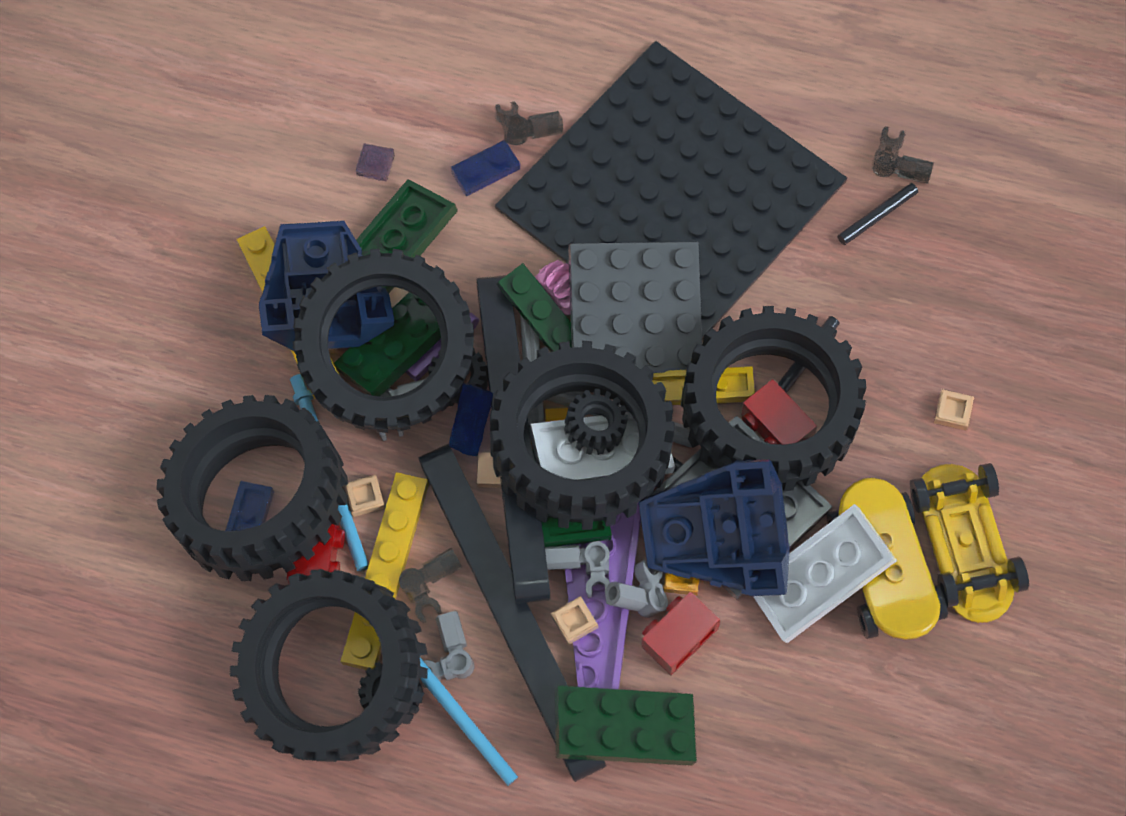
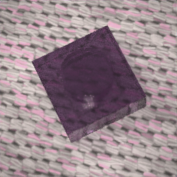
(375, 162)

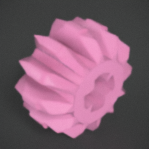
(555, 281)

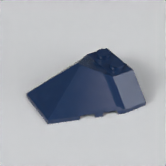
(299, 257)
(722, 529)

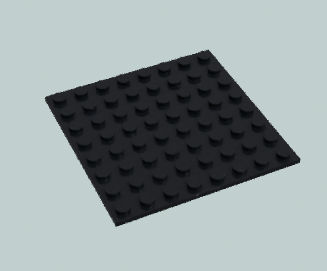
(675, 163)

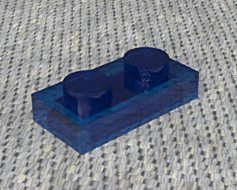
(485, 168)
(470, 419)
(250, 506)

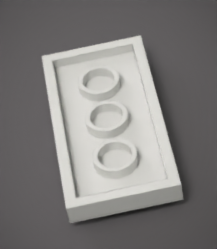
(562, 458)
(827, 572)

